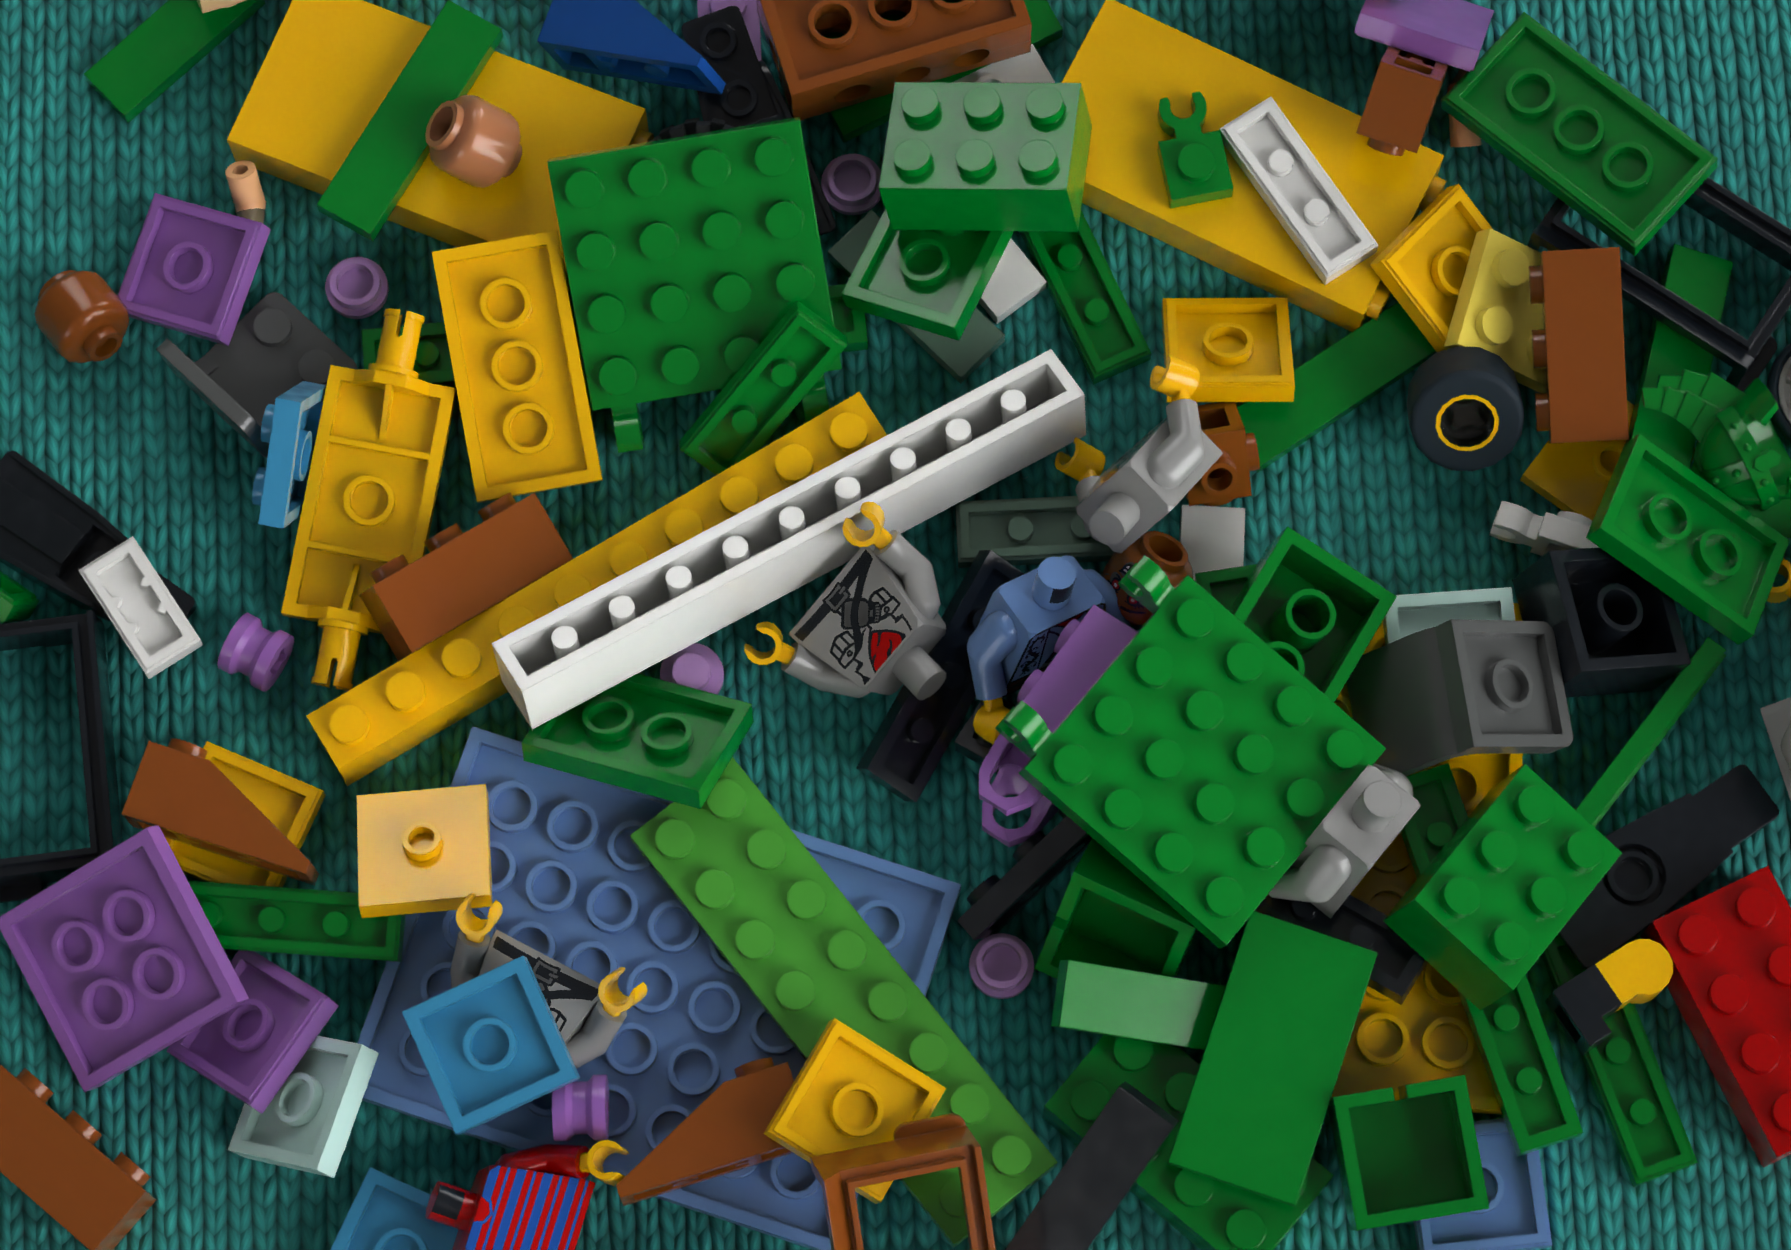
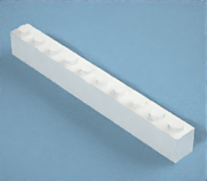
(788, 539)

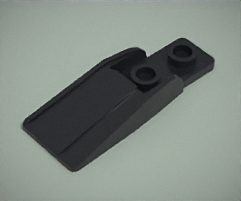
(750, 88)
(55, 533)
(1666, 860)

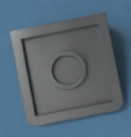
(266, 357)
(1462, 693)

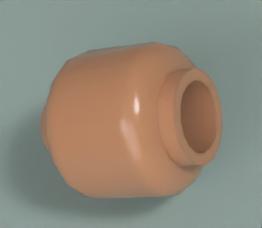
(474, 140)

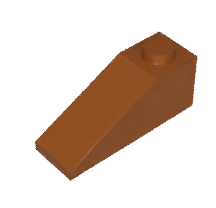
(1401, 101)
(207, 811)
(717, 1135)

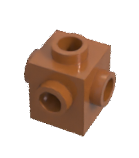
(1230, 473)

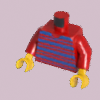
(526, 1198)

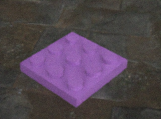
(121, 958)

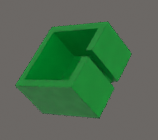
(1115, 921)
(1407, 1154)

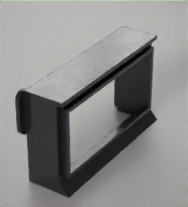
(1737, 217)
(25, 875)

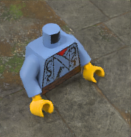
(1023, 627)

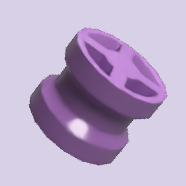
(255, 652)
(581, 1109)

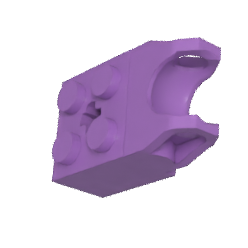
(1082, 656)

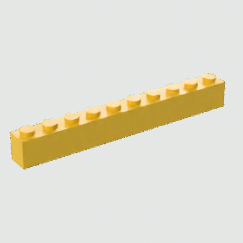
(460, 668)

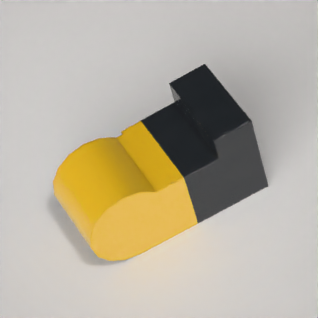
(1626, 976)

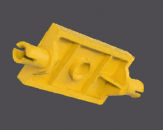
(366, 491)

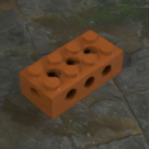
(874, 53)

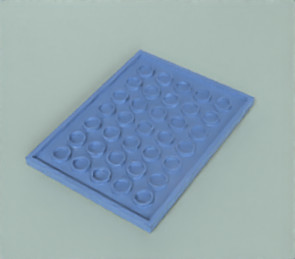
(597, 905)

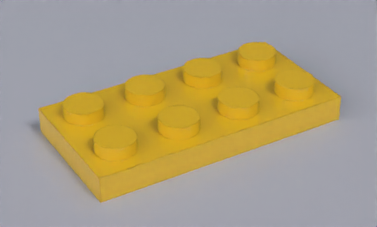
(517, 366)

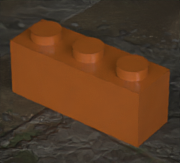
(1580, 345)
(464, 573)
(63, 1168)

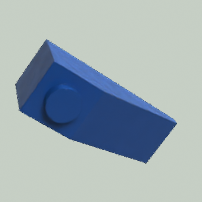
(623, 43)

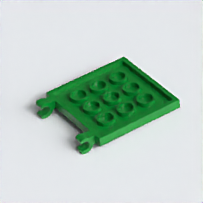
(687, 261)
(1196, 756)

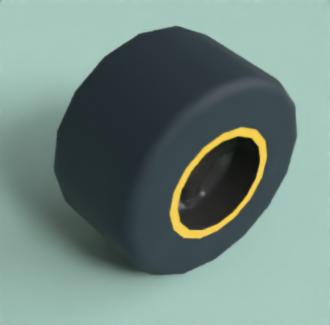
(1465, 432)

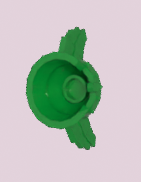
(1734, 440)

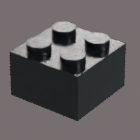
(1606, 620)

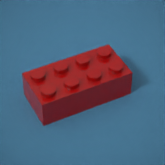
(1737, 999)

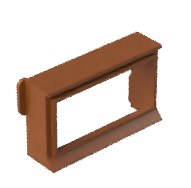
(916, 1150)

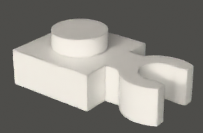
(1543, 534)

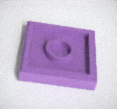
(1429, 28)
(192, 268)
(260, 1040)

